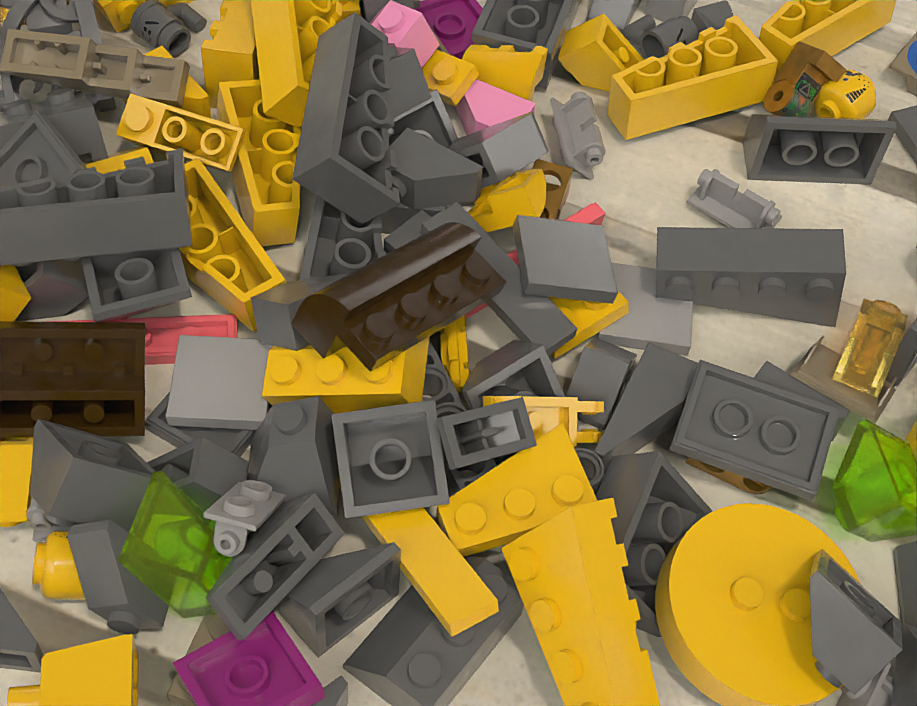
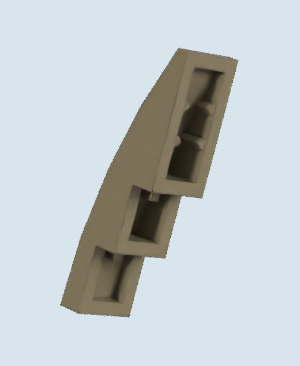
(93, 67)

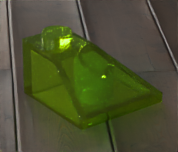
(877, 485)
(173, 548)

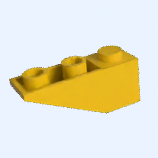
(171, 128)

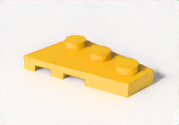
(516, 495)

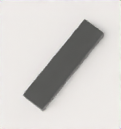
(527, 316)

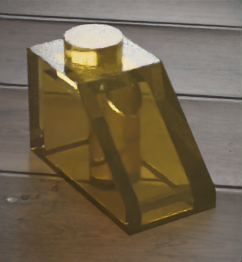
(870, 346)

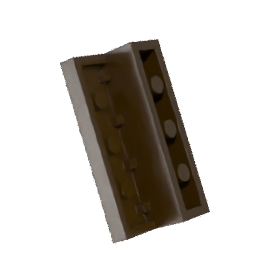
(400, 297)
(73, 377)

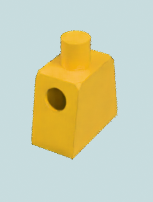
(85, 676)

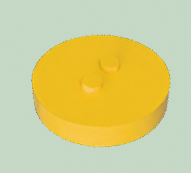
(740, 606)

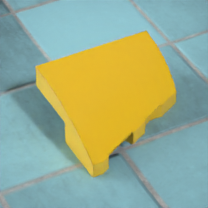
(508, 69)
(516, 195)

